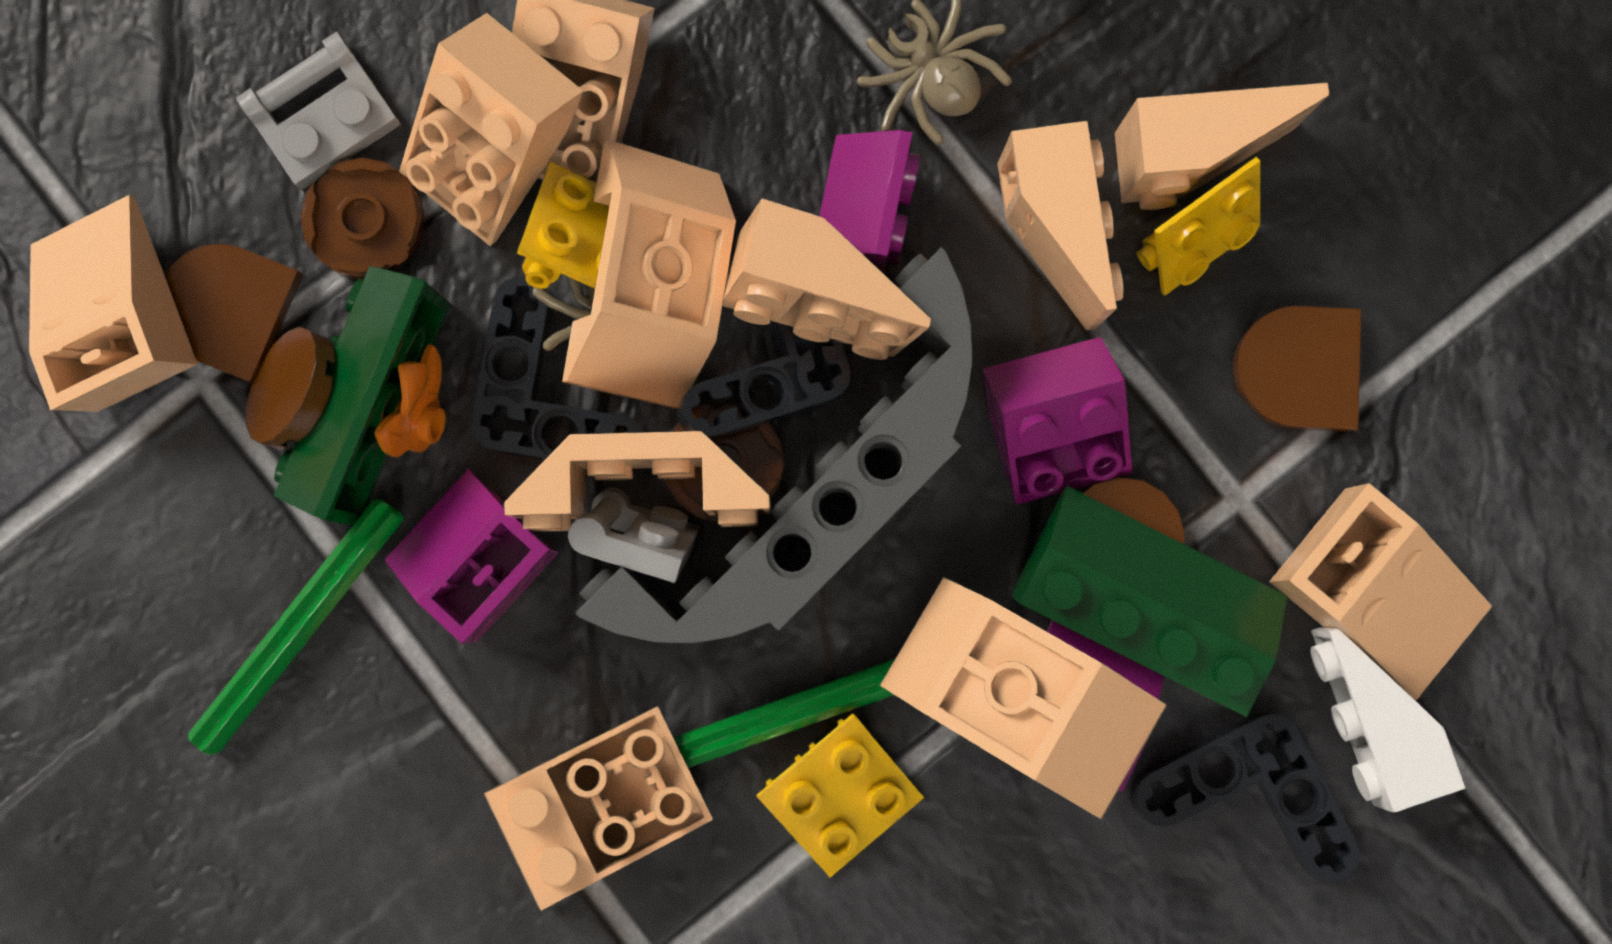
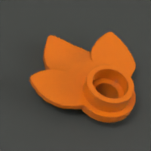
(418, 415)

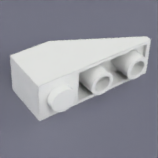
(1396, 741)

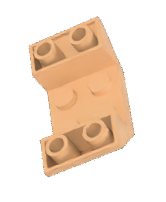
(655, 278)
(559, 491)
(1024, 696)

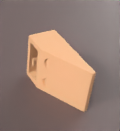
(603, 53)
(486, 125)
(1059, 216)
(813, 279)
(102, 312)
(1383, 587)
(598, 807)

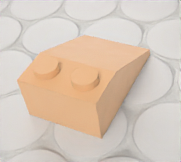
(1188, 139)

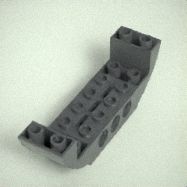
(912, 431)

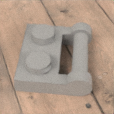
(330, 126)
(653, 540)

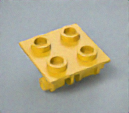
(1205, 229)
(564, 230)
(840, 795)

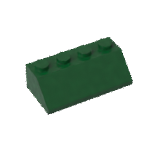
(340, 459)
(1154, 600)

